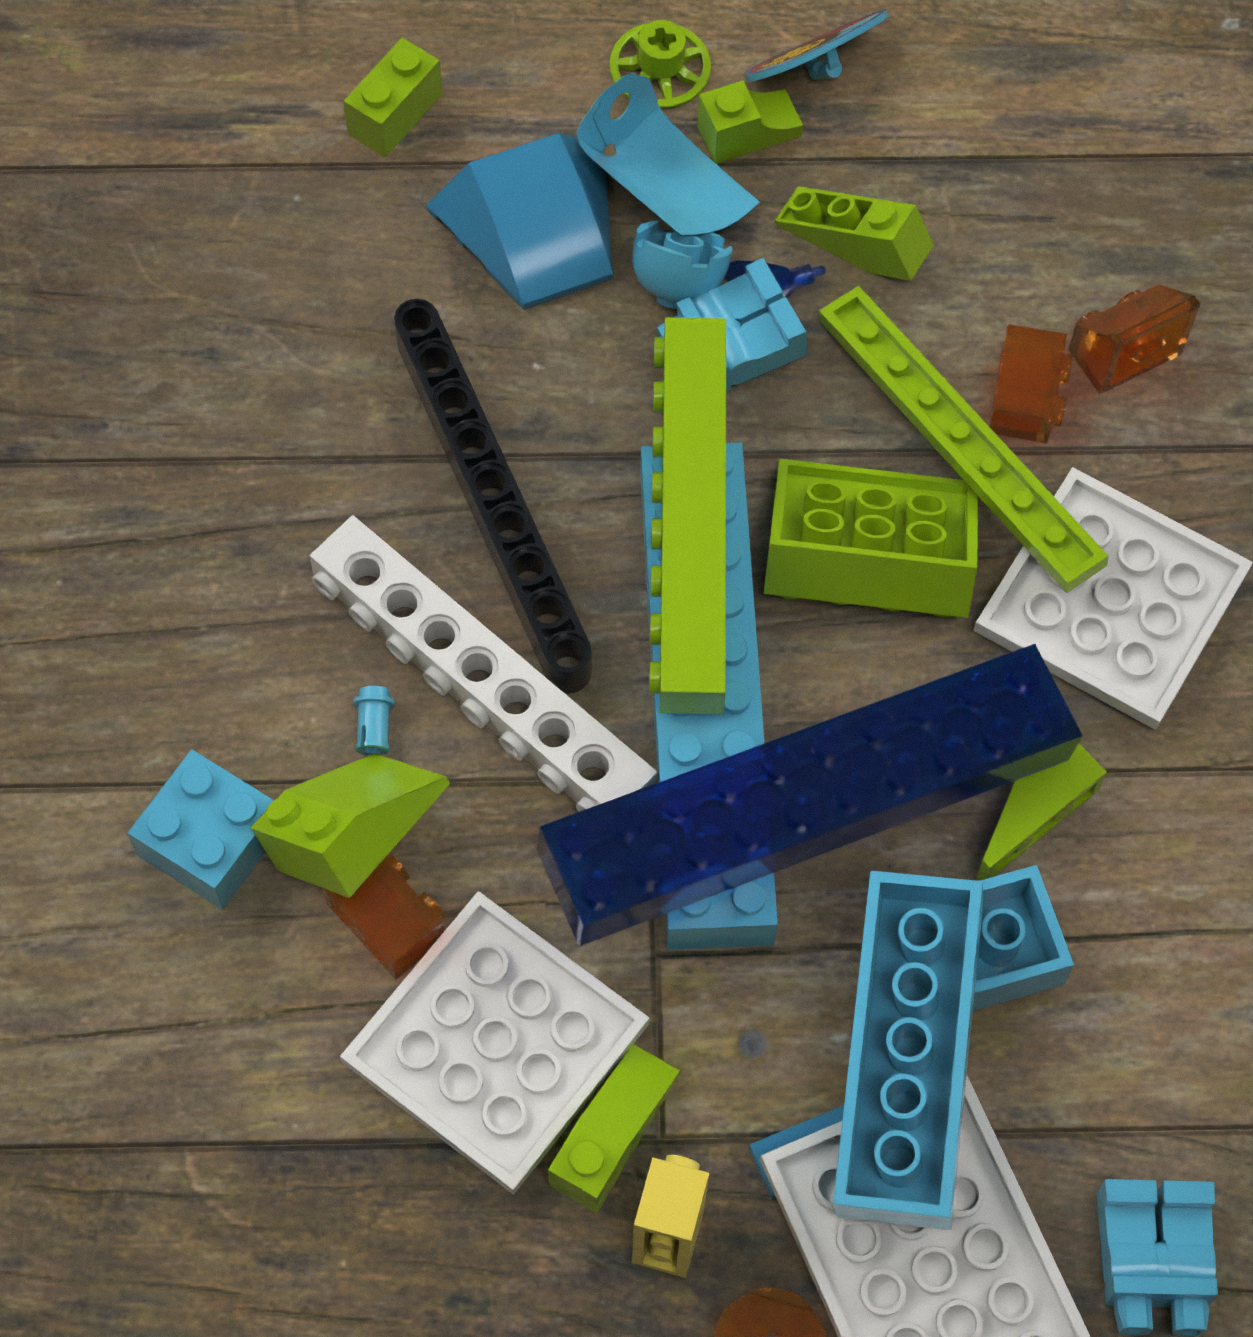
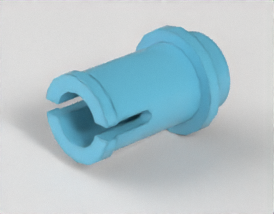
(373, 719)

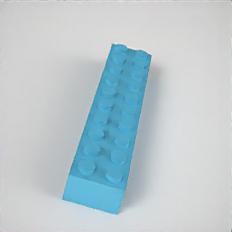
(688, 741)

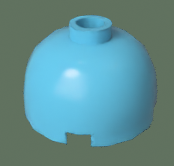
(678, 265)

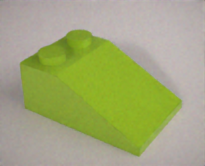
(346, 820)

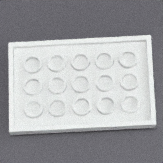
(915, 1281)

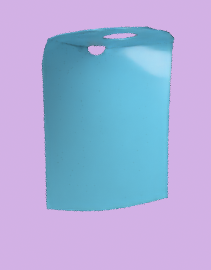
(661, 162)

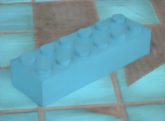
(909, 1051)

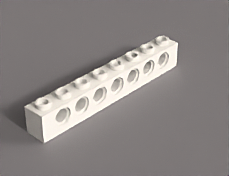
(359, 552)

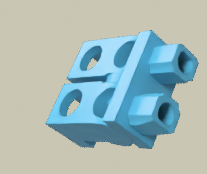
(759, 323)
(1158, 1253)

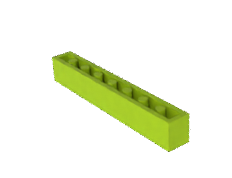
(693, 517)

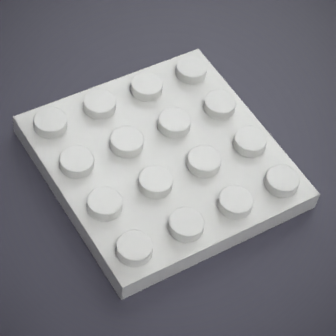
(1133, 624)
(495, 1041)

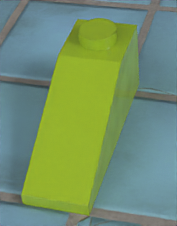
(1038, 806)
(611, 1128)

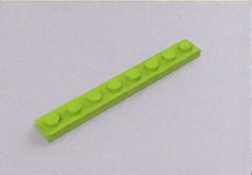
(964, 440)

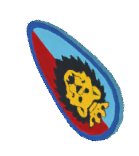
(810, 50)

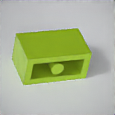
(393, 97)

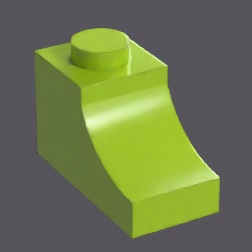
(745, 121)

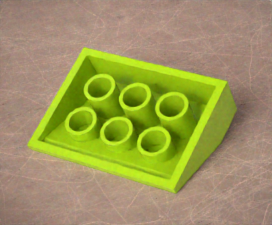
(873, 539)

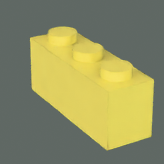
(669, 1215)

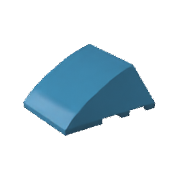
(533, 218)

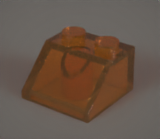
(1133, 335)

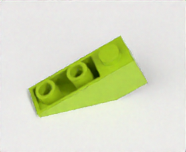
(865, 231)

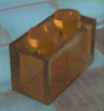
(1029, 382)
(390, 917)

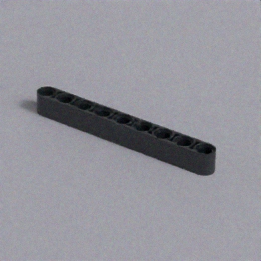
(494, 512)

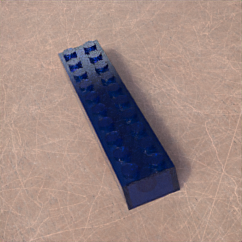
(806, 794)

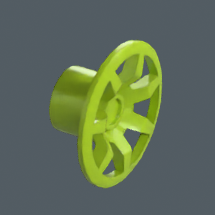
(662, 57)

